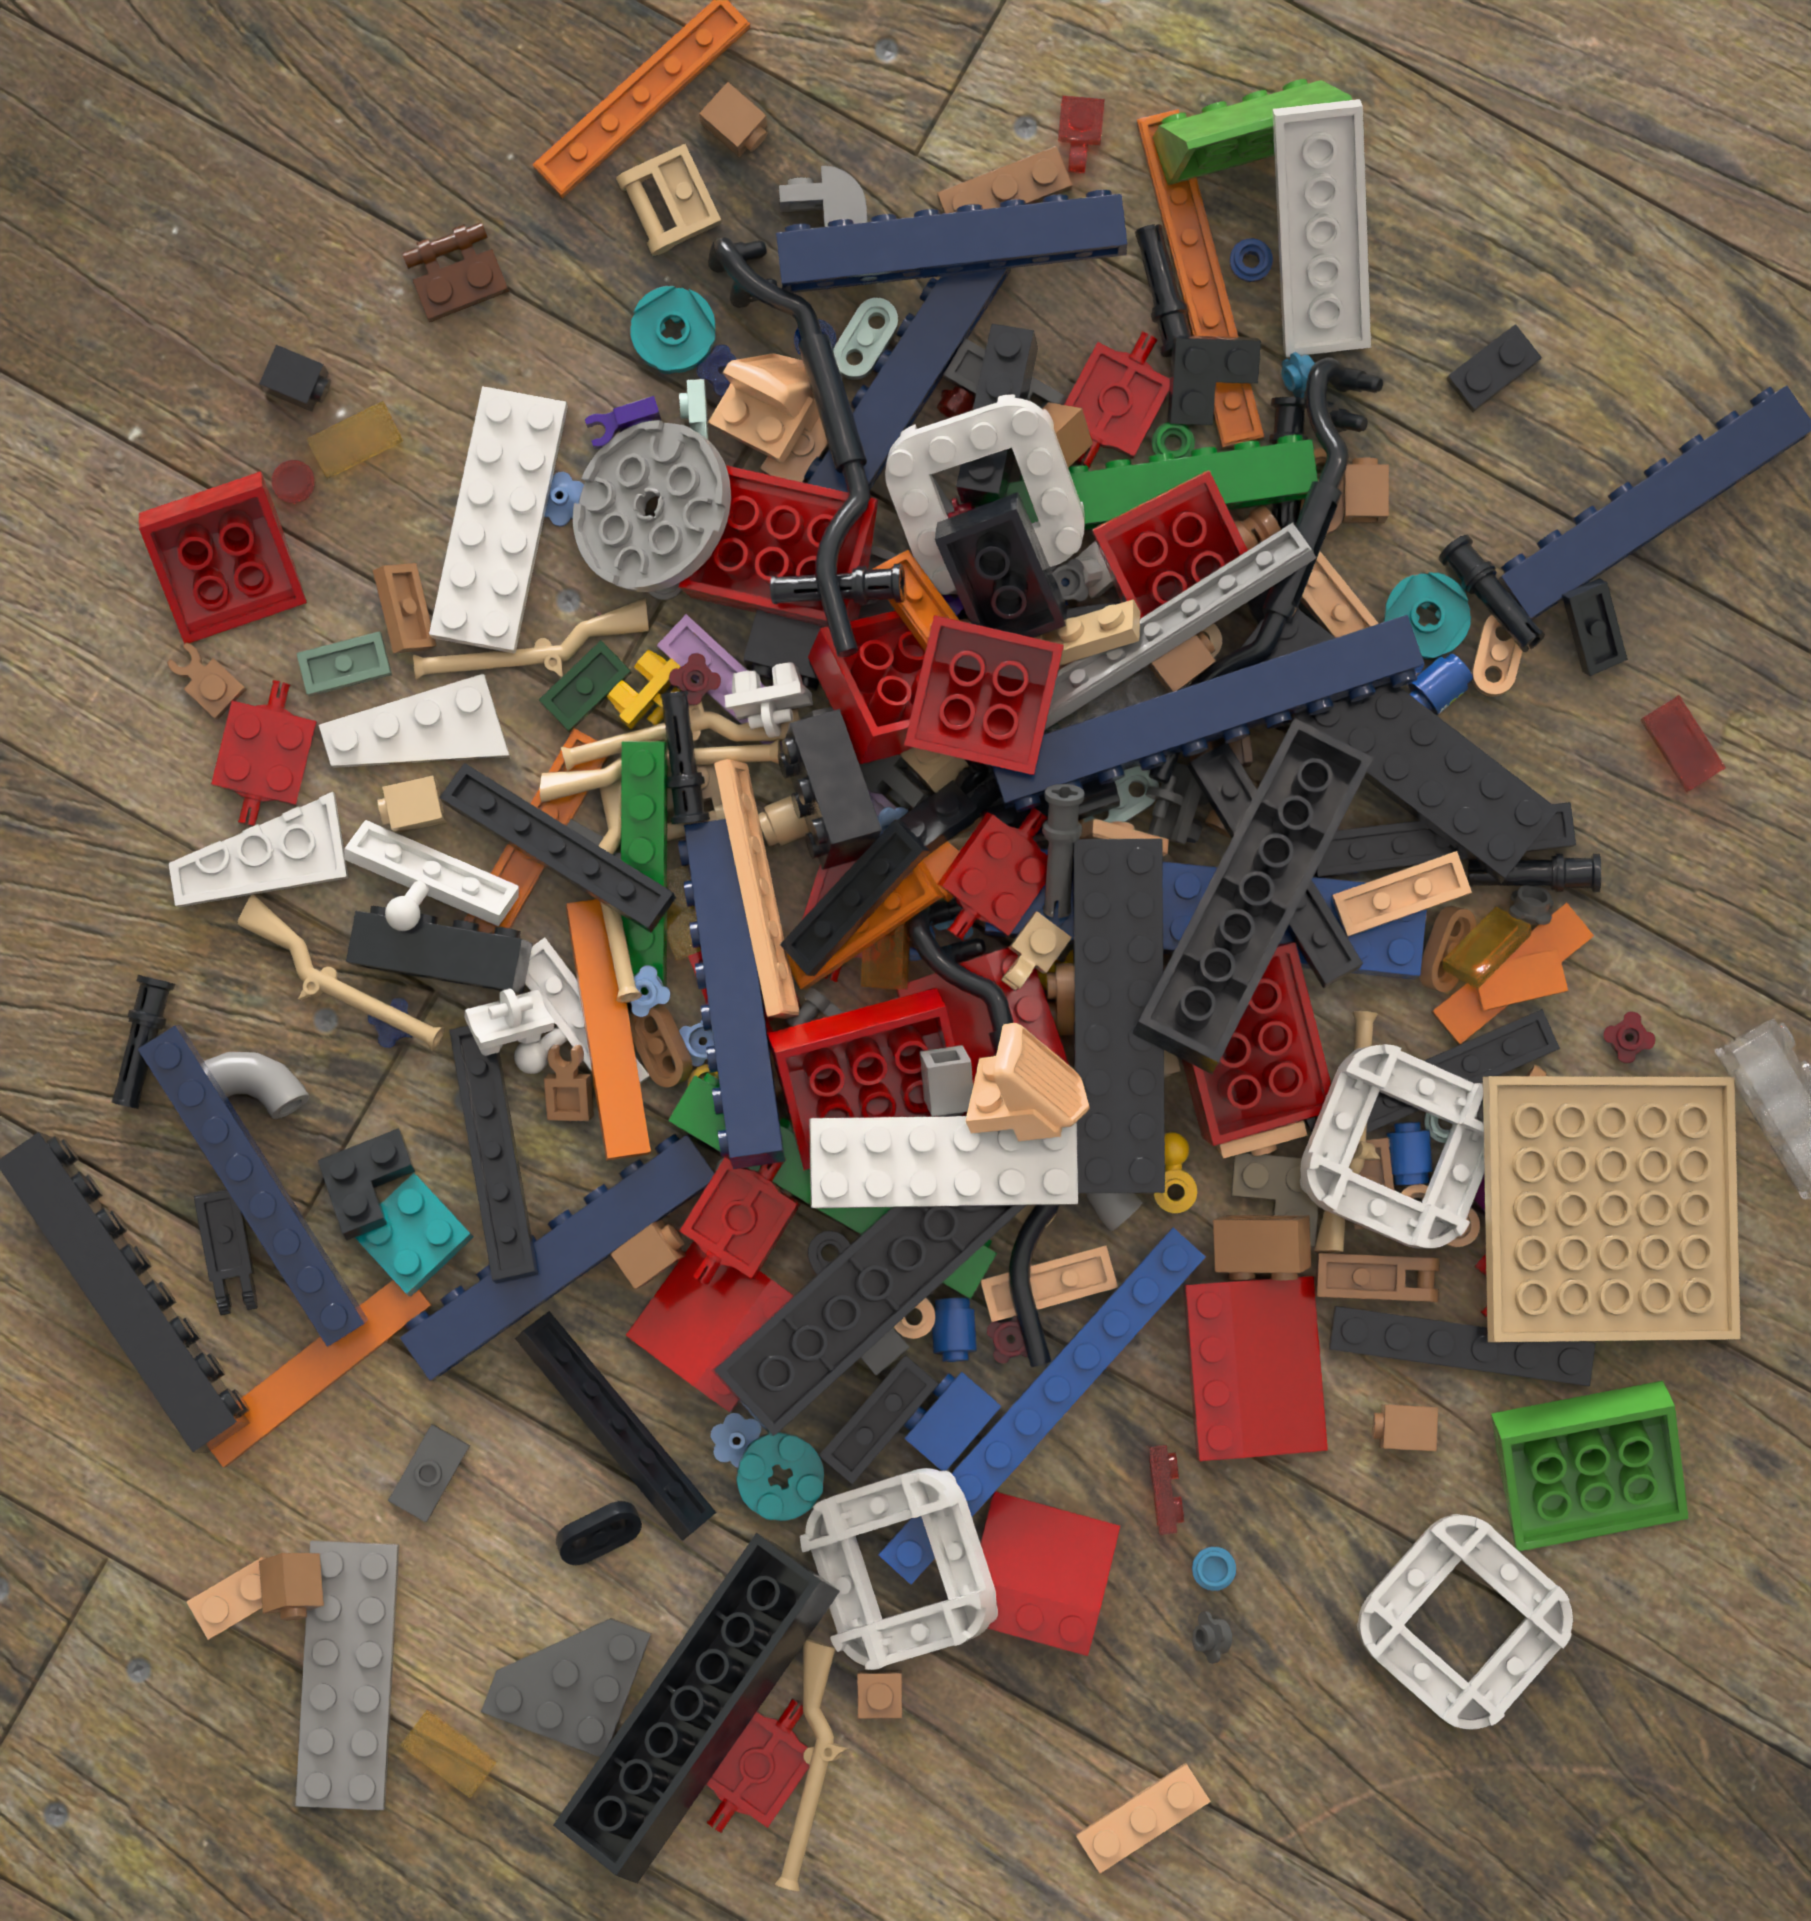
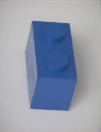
(951, 1421)

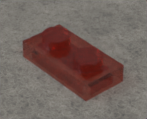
(1683, 743)
(1167, 1508)

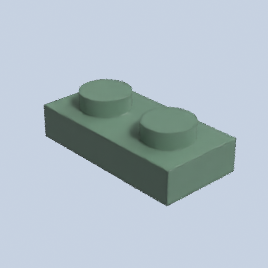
(344, 664)

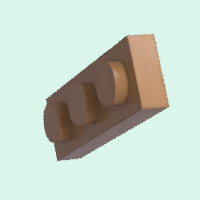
(1024, 180)

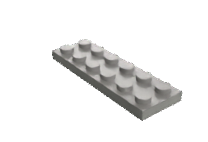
(348, 1678)

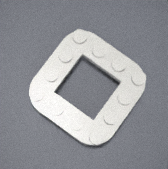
(971, 436)
(1341, 1125)
(957, 1551)
(1516, 1660)

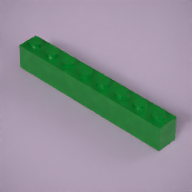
(1244, 477)
(697, 1117)

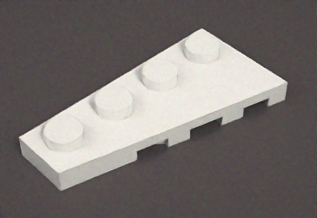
(422, 728)
(277, 855)

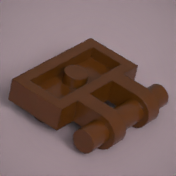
(461, 283)

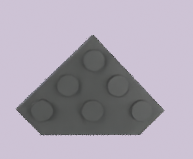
(572, 1687)

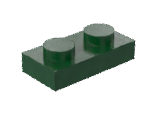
(584, 686)

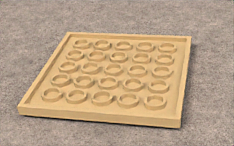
(1611, 1208)

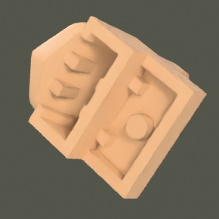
(766, 404)
(1025, 1089)

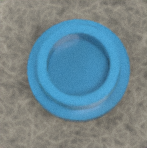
(1214, 1568)

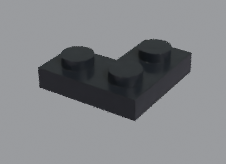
(1198, 365)
(355, 1174)

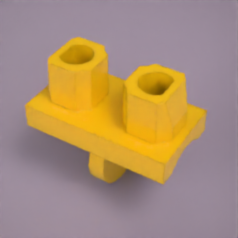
(634, 705)

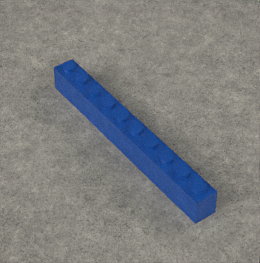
(1055, 1390)

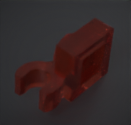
(1080, 125)

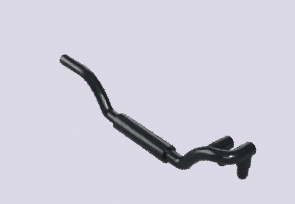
(833, 411)
(1312, 522)
(945, 962)

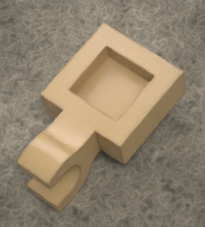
(1036, 947)

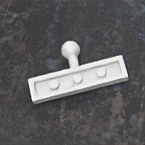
(428, 874)
(563, 1003)

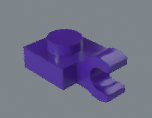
(623, 418)

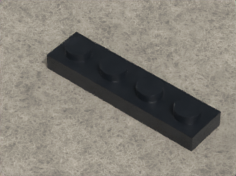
(854, 897)

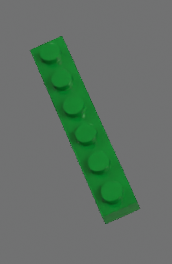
(645, 841)

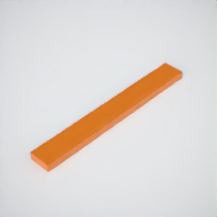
(1200, 284)

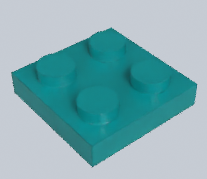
(417, 1237)

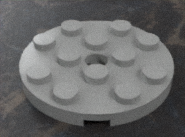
(690, 516)

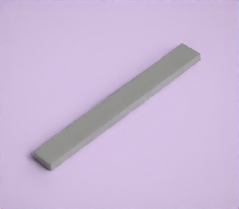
(1182, 619)

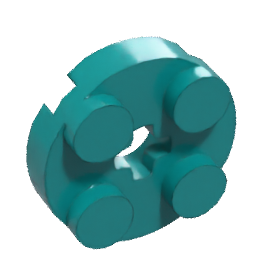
(679, 305)
(1451, 611)
(756, 1467)

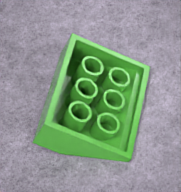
(1233, 133)
(1590, 1465)

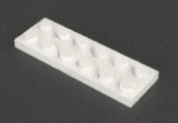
(1322, 227)
(498, 520)
(936, 1164)

